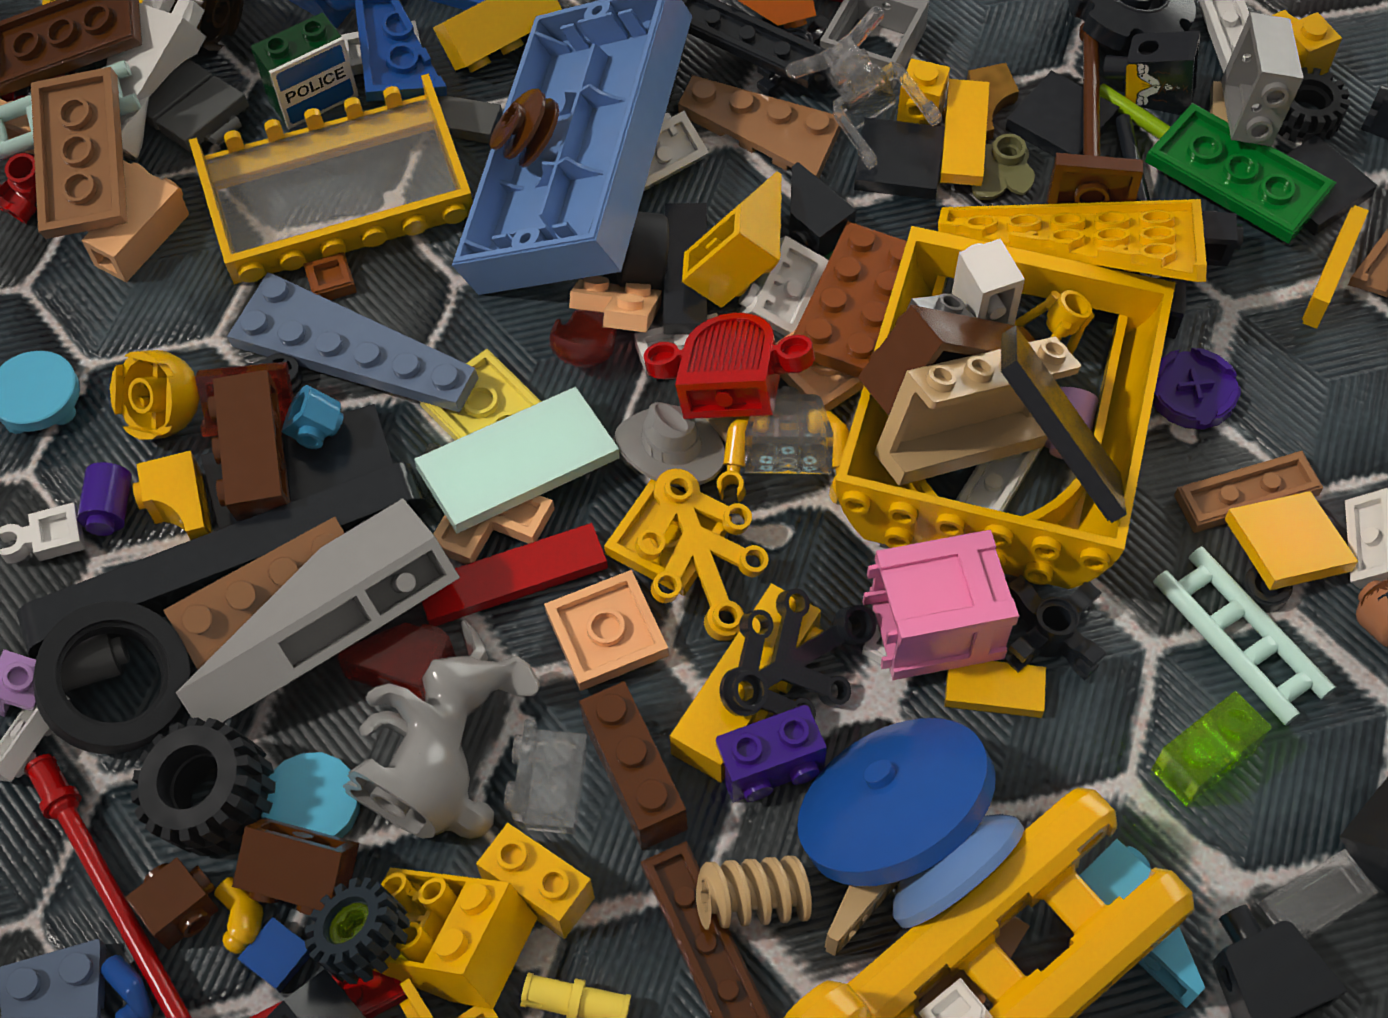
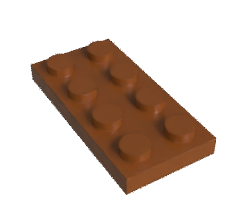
(852, 299)

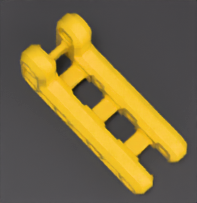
(963, 937)

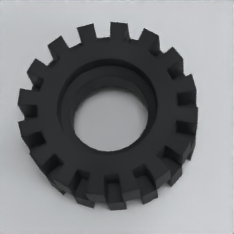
(1323, 94)

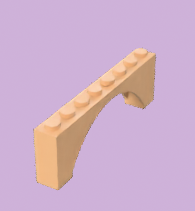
(153, 214)

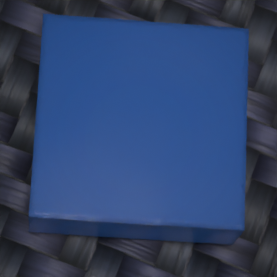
(275, 955)

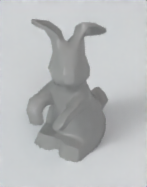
(429, 775)

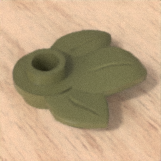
(1005, 168)

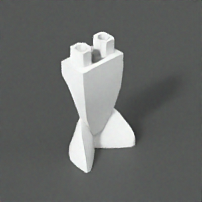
(166, 43)

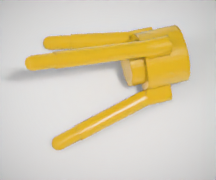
(1066, 316)

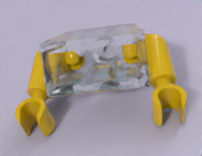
(791, 441)

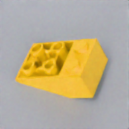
(737, 247)
(459, 934)

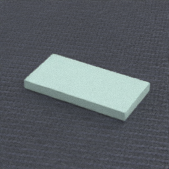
(516, 459)

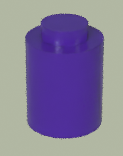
(104, 498)

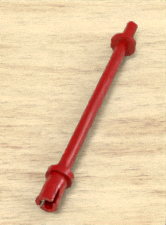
(61, 803)

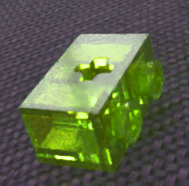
(1211, 748)

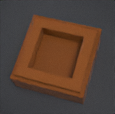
(330, 277)

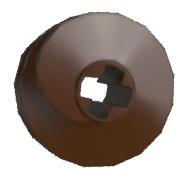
(526, 127)

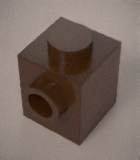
(174, 902)

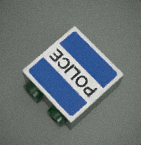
(305, 69)

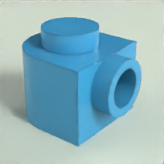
(312, 417)

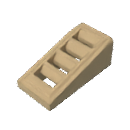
(853, 913)

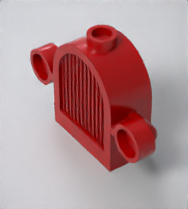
(729, 366)

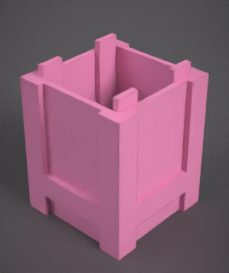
(941, 604)

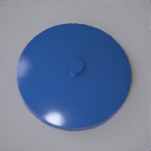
(896, 802)

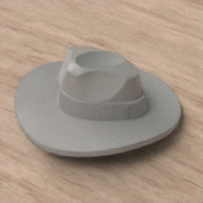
(665, 440)

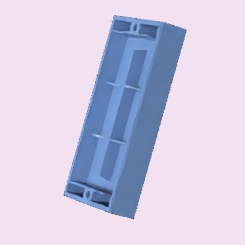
(580, 198)

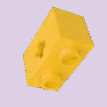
(543, 880)

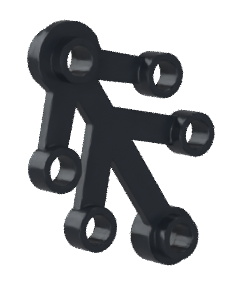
(789, 660)

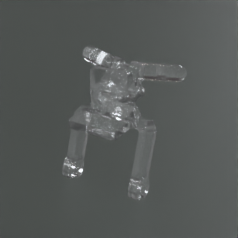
(862, 88)

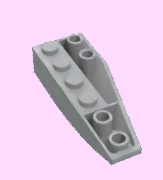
(321, 610)

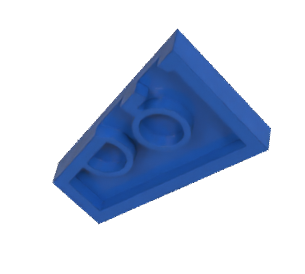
(392, 51)

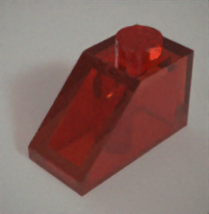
(396, 656)

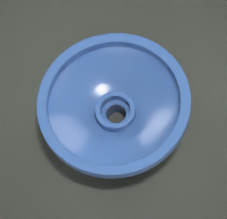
(957, 874)

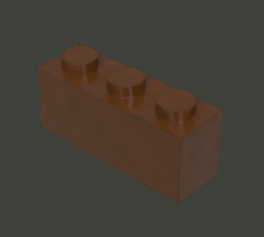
(248, 444)
(633, 765)

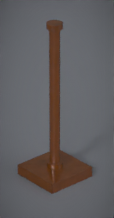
(1092, 176)

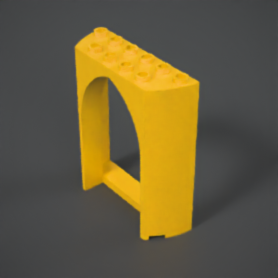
(1069, 536)

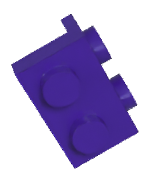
(772, 754)

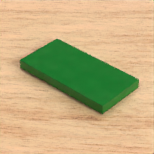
(1240, 175)

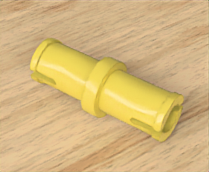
(573, 999)

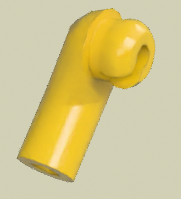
(244, 916)

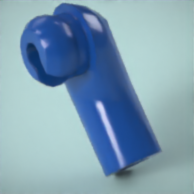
(129, 986)

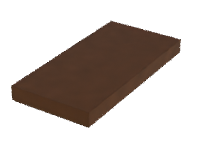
(64, 38)

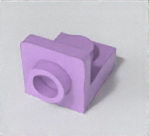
(16, 681)

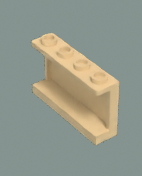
(963, 415)

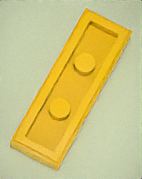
(965, 132)
(1334, 266)

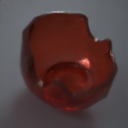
(583, 339)

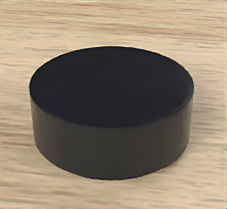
(1267, 599)

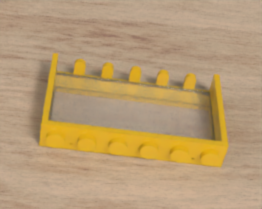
(333, 184)

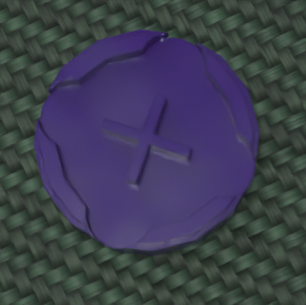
(1196, 389)

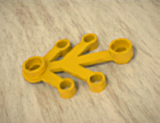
(699, 545)

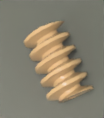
(753, 887)

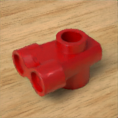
(19, 190)

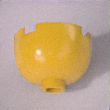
(154, 394)

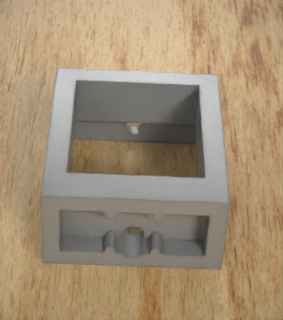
(901, 16)
(1265, 84)

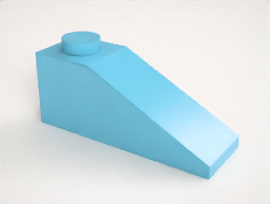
(1170, 963)

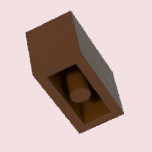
(292, 864)

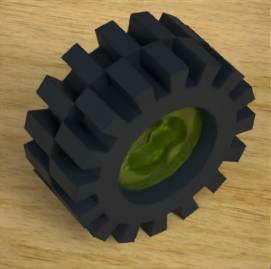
(372, 942)

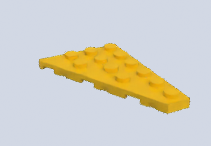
(1128, 235)

